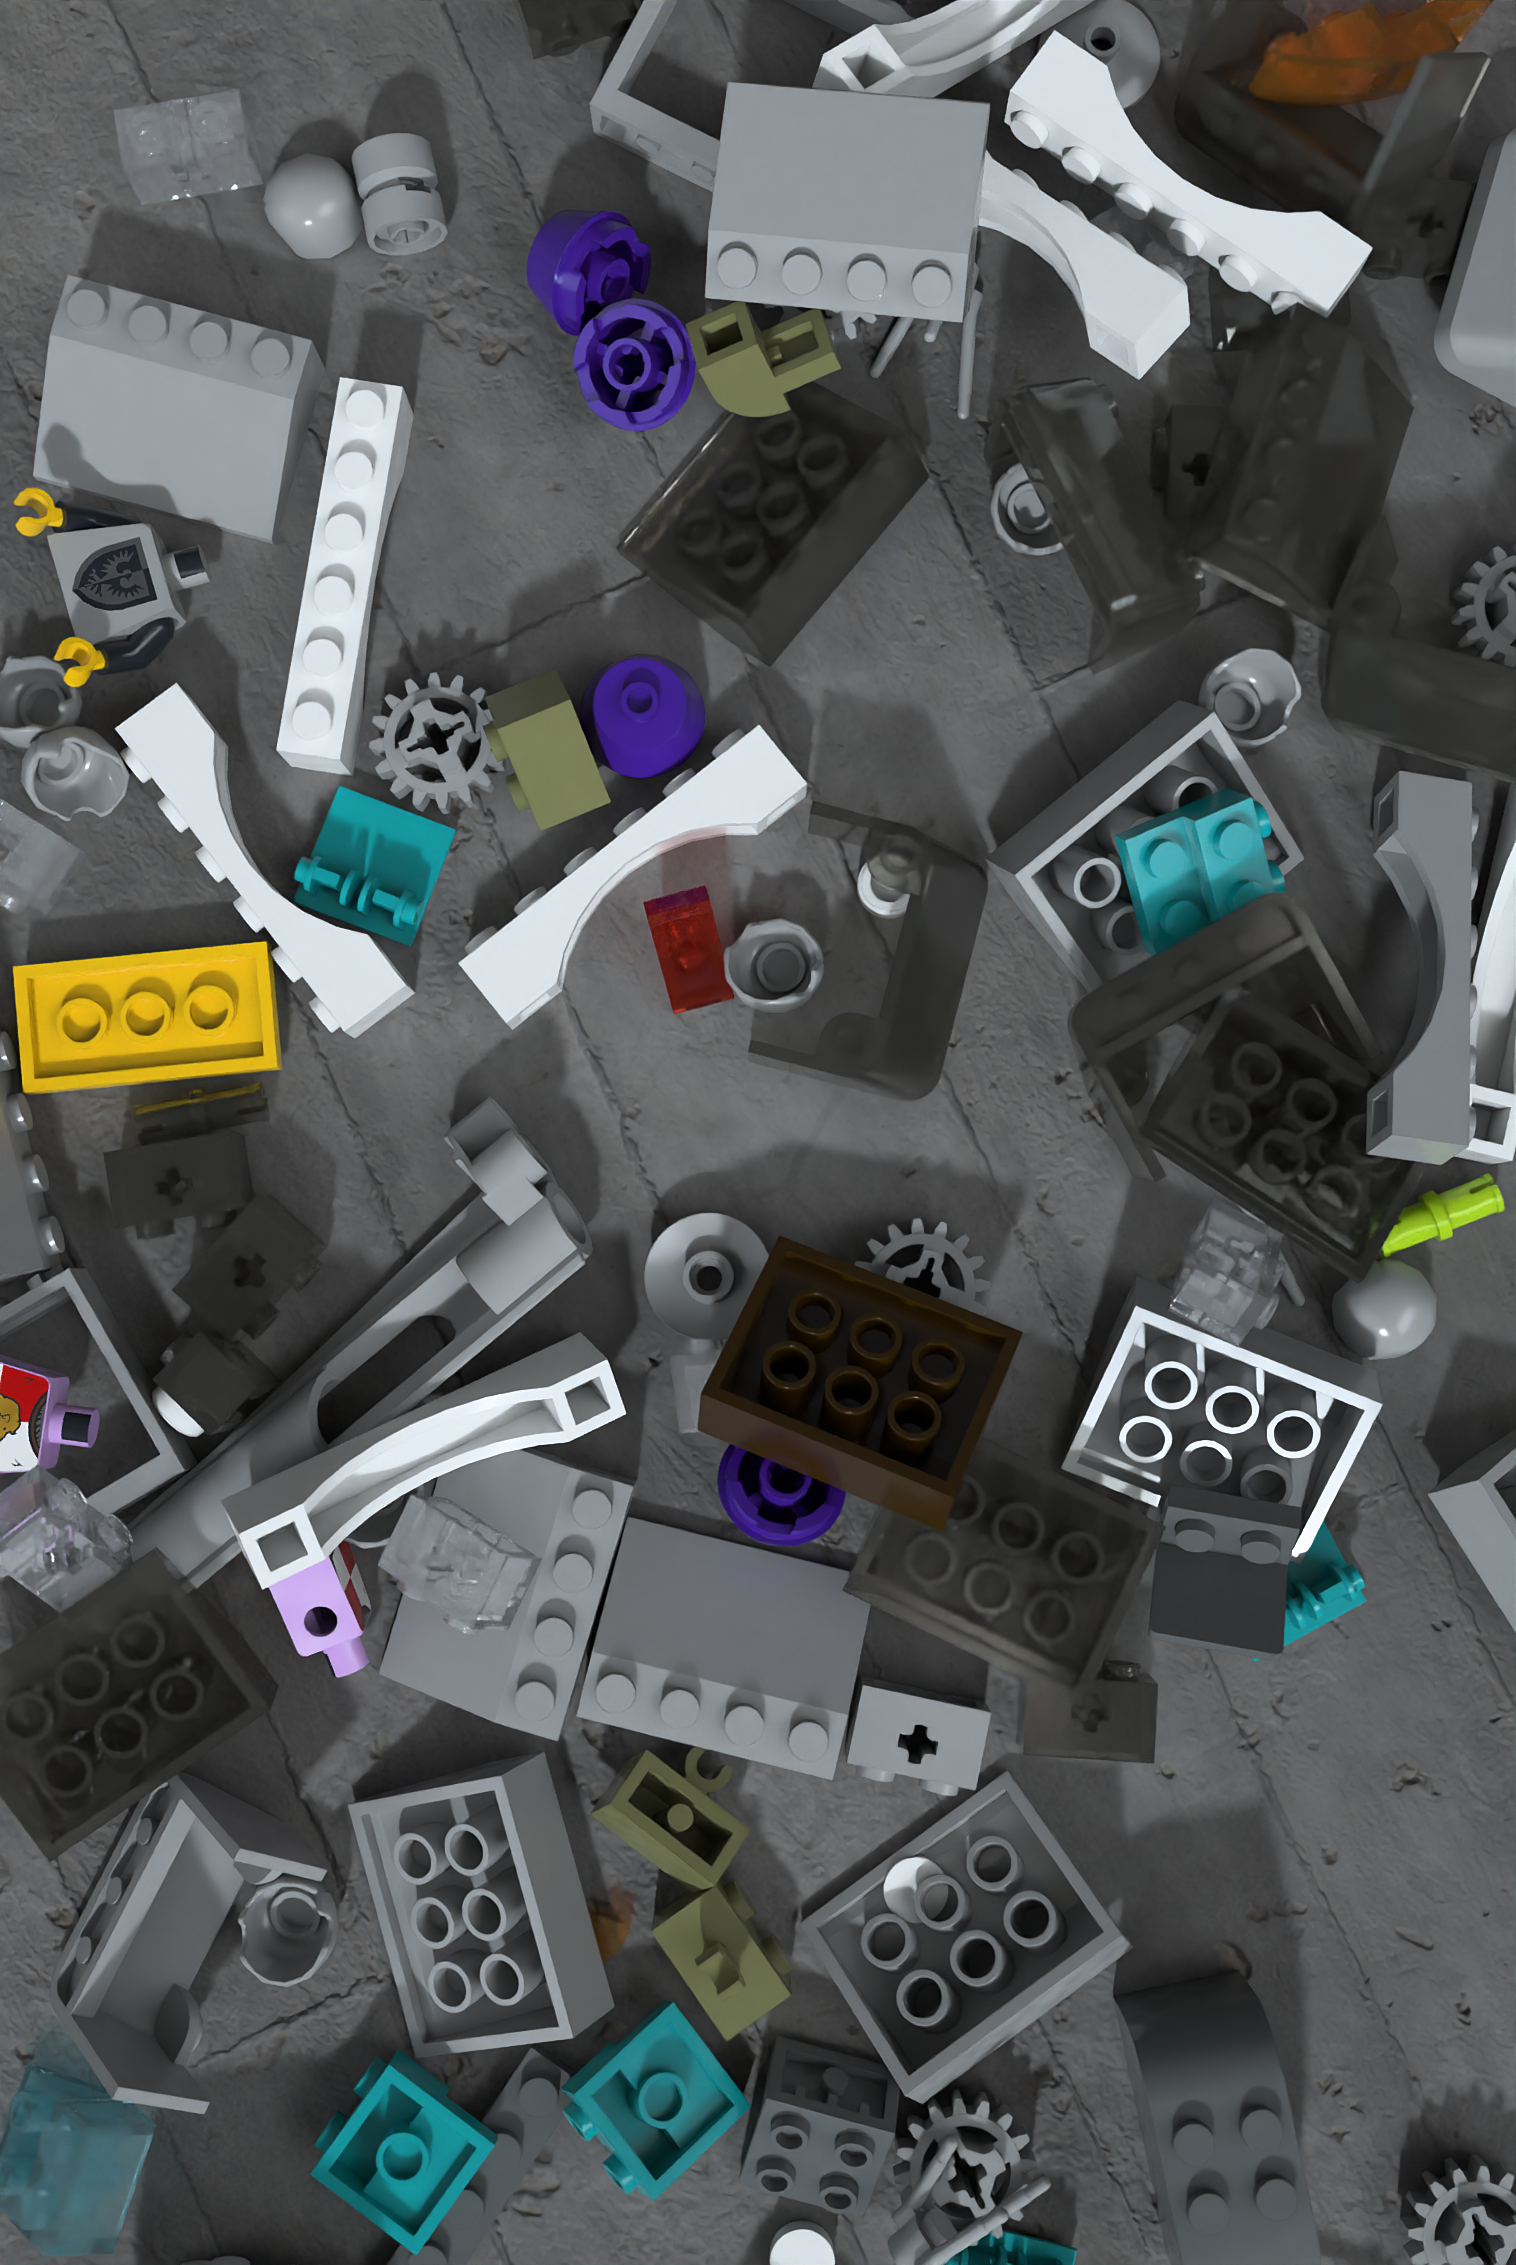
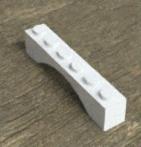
(937, 48)
(1074, 114)
(1126, 301)
(330, 645)
(190, 765)
(733, 795)
(1495, 1013)
(317, 1503)

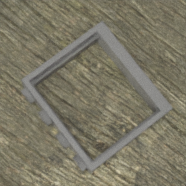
(666, 139)
(175, 1458)

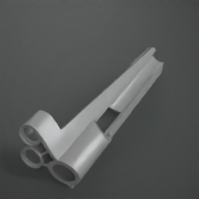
(477, 1273)

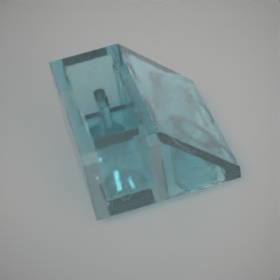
(70, 2163)

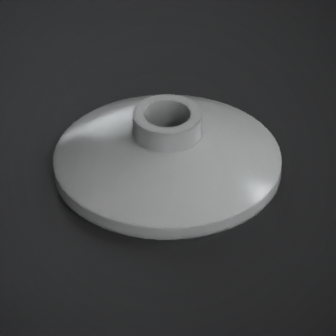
(1134, 44)
(683, 1254)

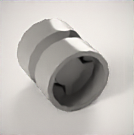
(398, 185)

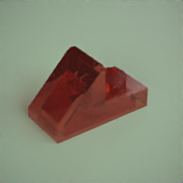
(688, 949)

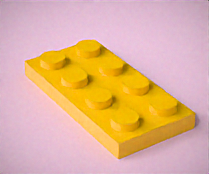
(147, 1018)

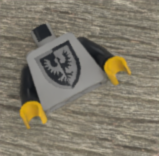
(114, 584)

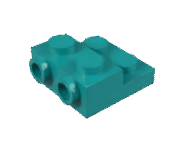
(1196, 865)
(653, 2102)
(402, 2150)

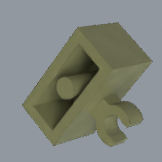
(547, 750)
(672, 1818)
(724, 1955)

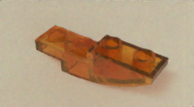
(1361, 54)

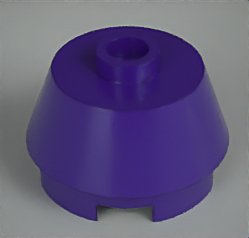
(586, 264)
(635, 364)
(642, 715)
(775, 1501)

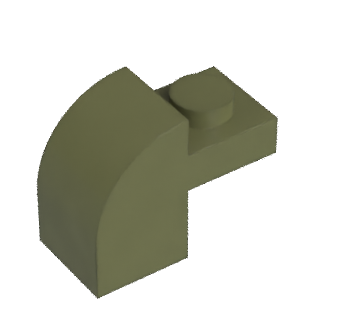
(754, 368)

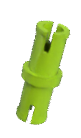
(1442, 1213)

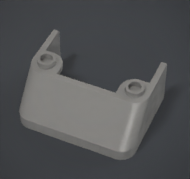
(1479, 308)
(150, 1928)

